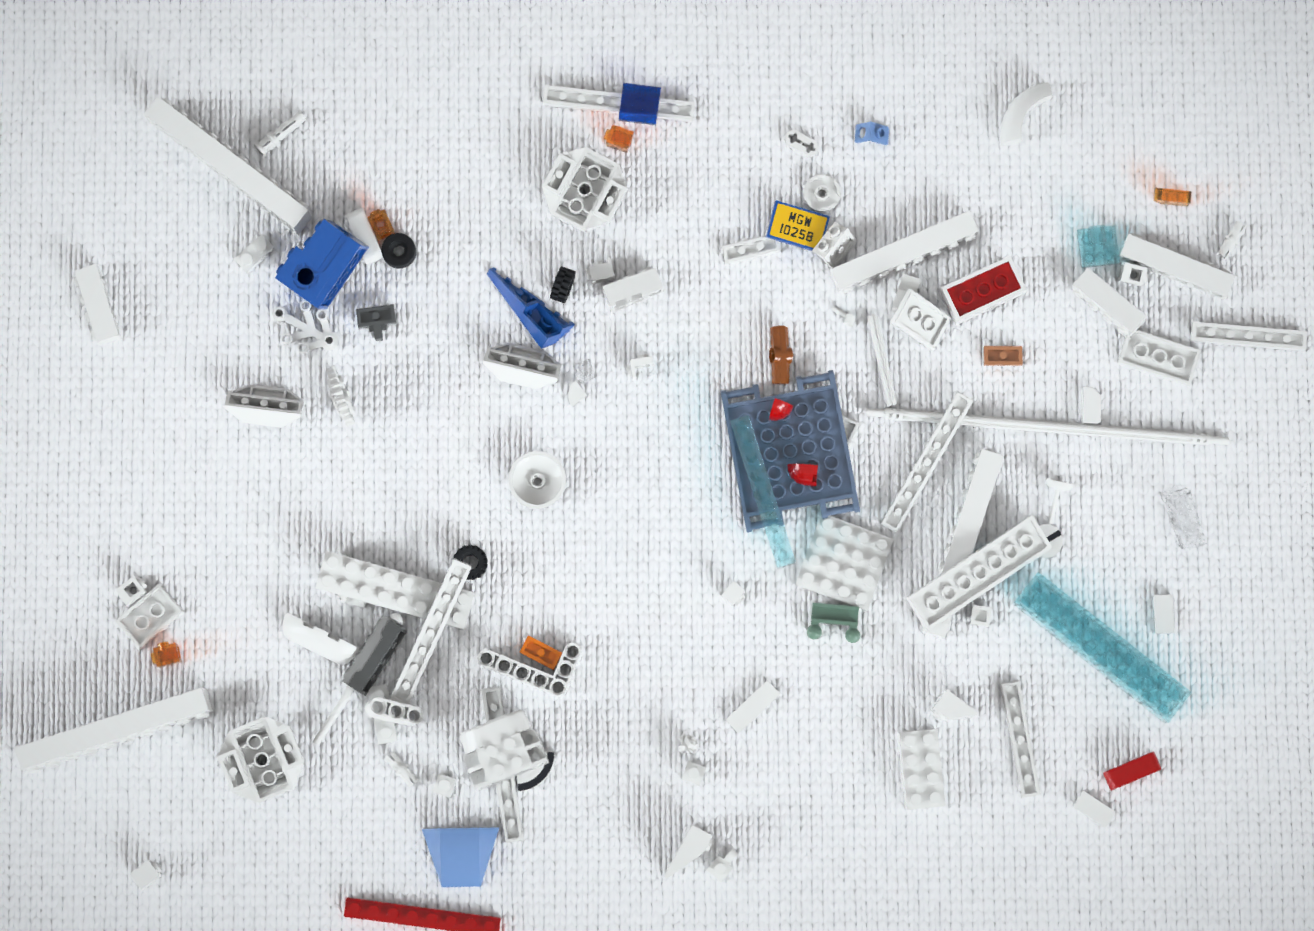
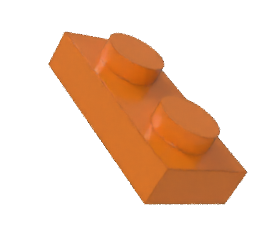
(540, 652)

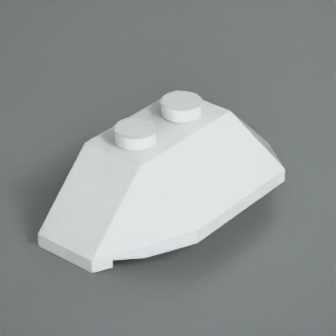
(522, 365)
(264, 405)

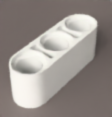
(362, 230)
(402, 711)

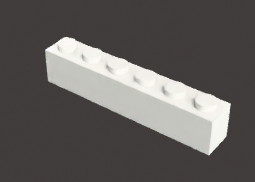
(1177, 266)

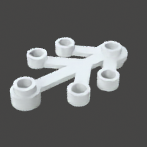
(307, 329)

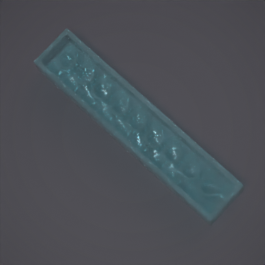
(1101, 648)

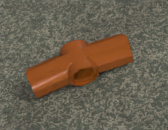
(780, 354)

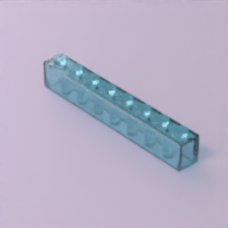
(762, 492)

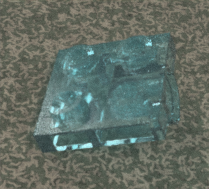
(1098, 246)

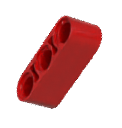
(1132, 771)

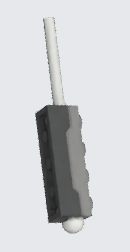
(367, 664)

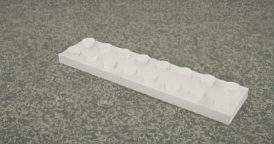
(979, 572)
(387, 588)

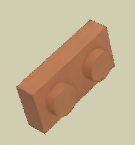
(1002, 356)

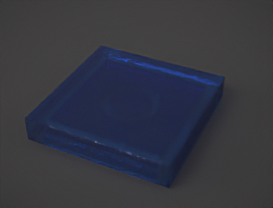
(639, 104)

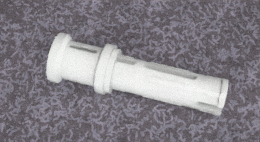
(270, 137)

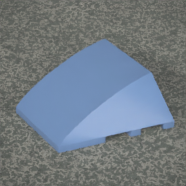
(460, 854)

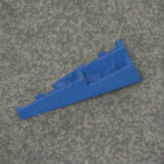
(539, 321)

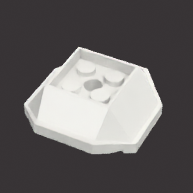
(580, 169)
(240, 760)

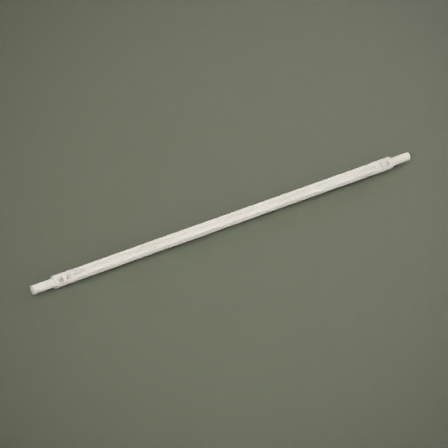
(1053, 427)

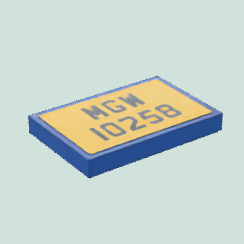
(796, 225)

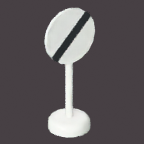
(1051, 532)

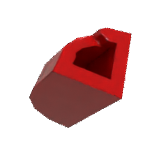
(780, 410)
(803, 473)

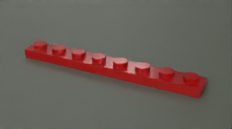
(419, 916)

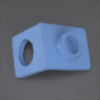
(874, 132)

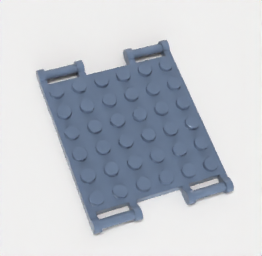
(808, 435)

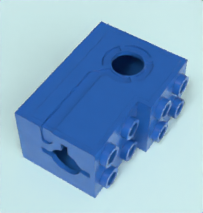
(322, 265)

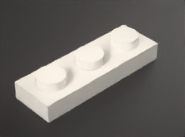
(384, 729)

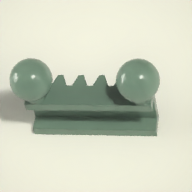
(835, 615)

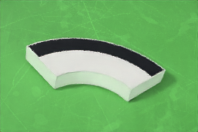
(536, 776)

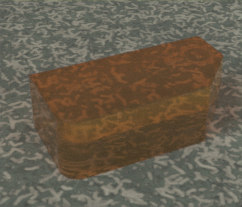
(1172, 197)

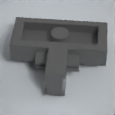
(376, 319)

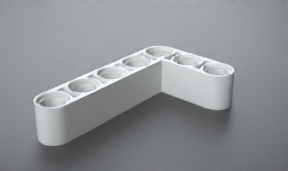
(533, 673)

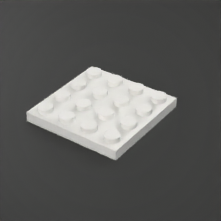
(844, 562)

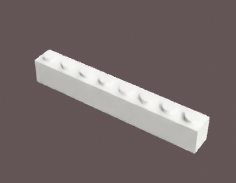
(904, 251)

